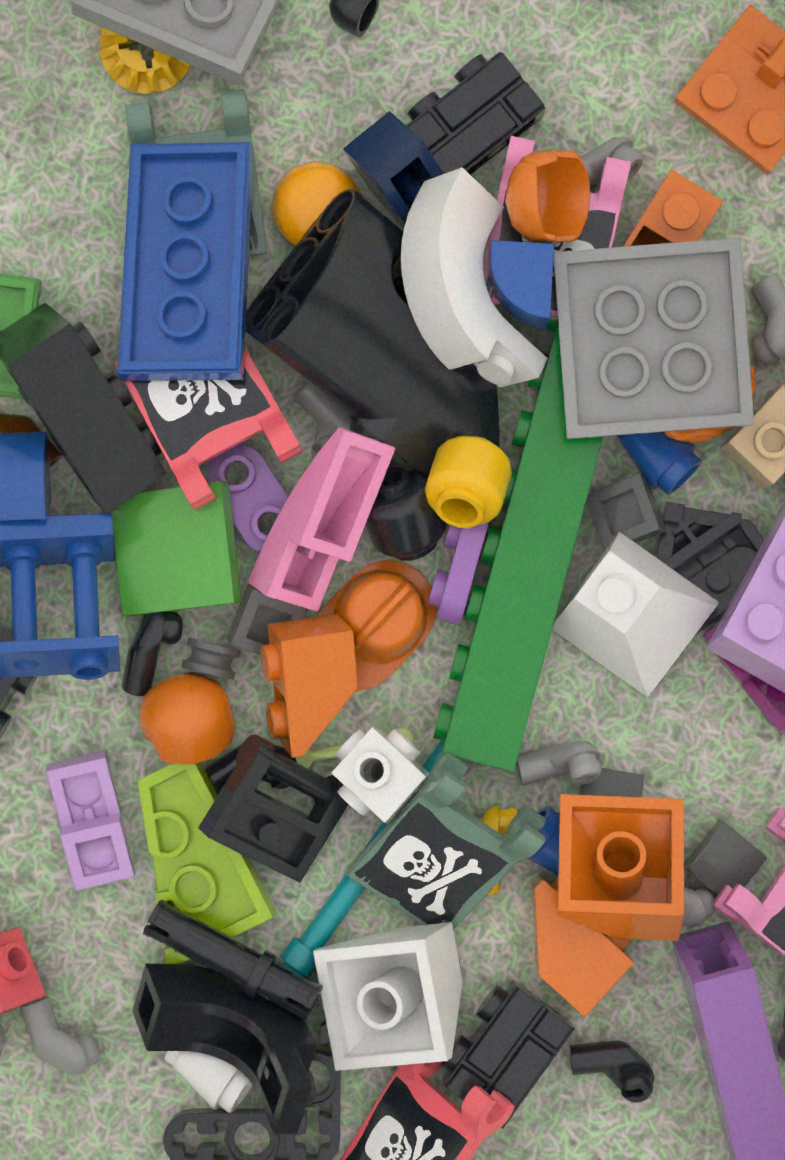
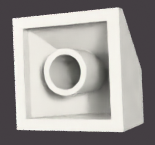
(634, 614)
(391, 996)

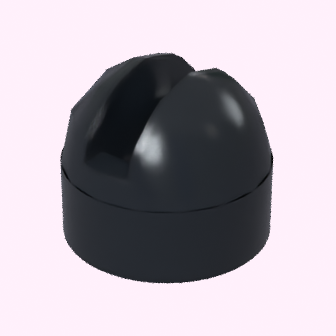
(353, 15)

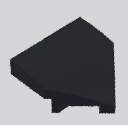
(709, 550)

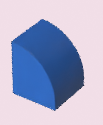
(523, 279)
(24, 476)

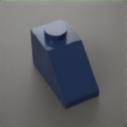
(392, 164)

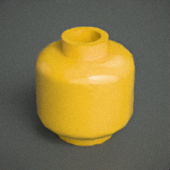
(468, 481)

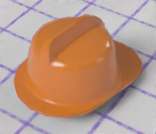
(388, 617)

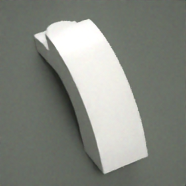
(447, 283)

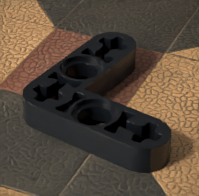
(280, 1145)

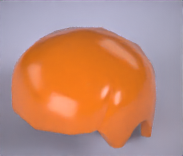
(549, 196)
(187, 718)

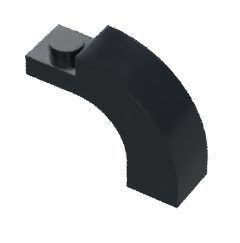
(209, 1014)

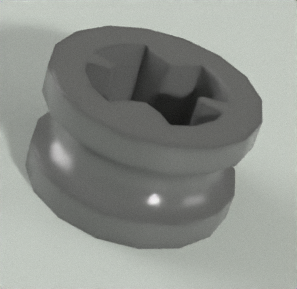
(211, 658)

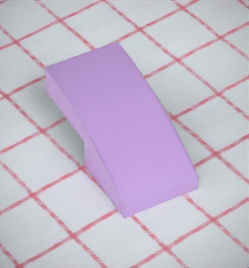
(90, 820)

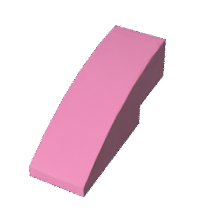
(321, 519)

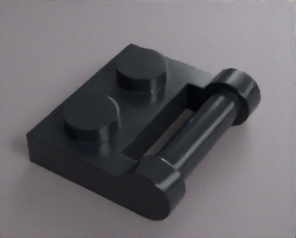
(265, 826)

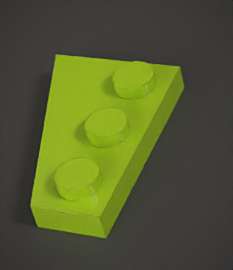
(191, 868)

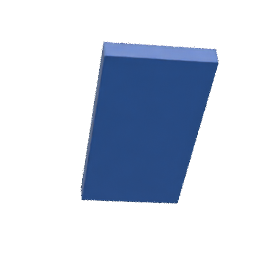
(186, 262)

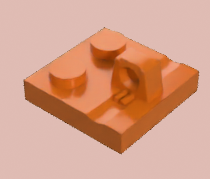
(743, 90)

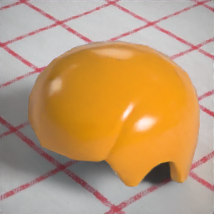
(304, 195)

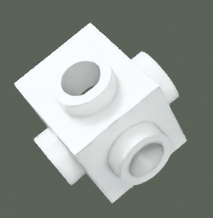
(401, 774)

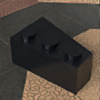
(81, 406)

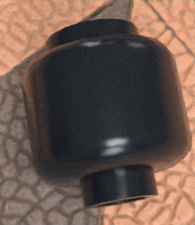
(402, 519)

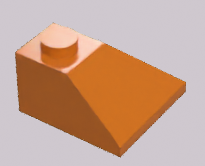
(622, 865)

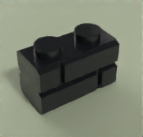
(477, 114)
(508, 1047)

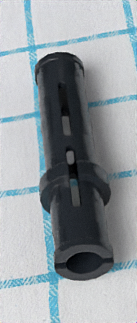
(230, 958)

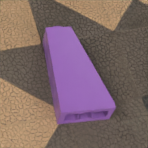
(734, 1041)

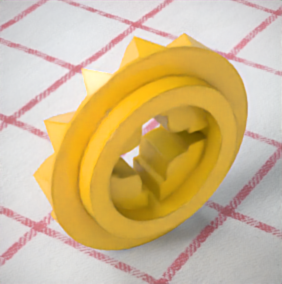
(130, 69)

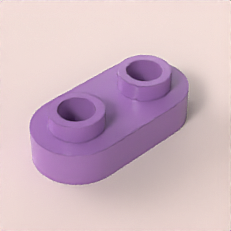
(254, 497)
(452, 588)

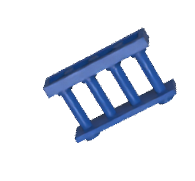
(61, 539)

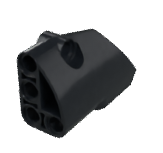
(352, 335)

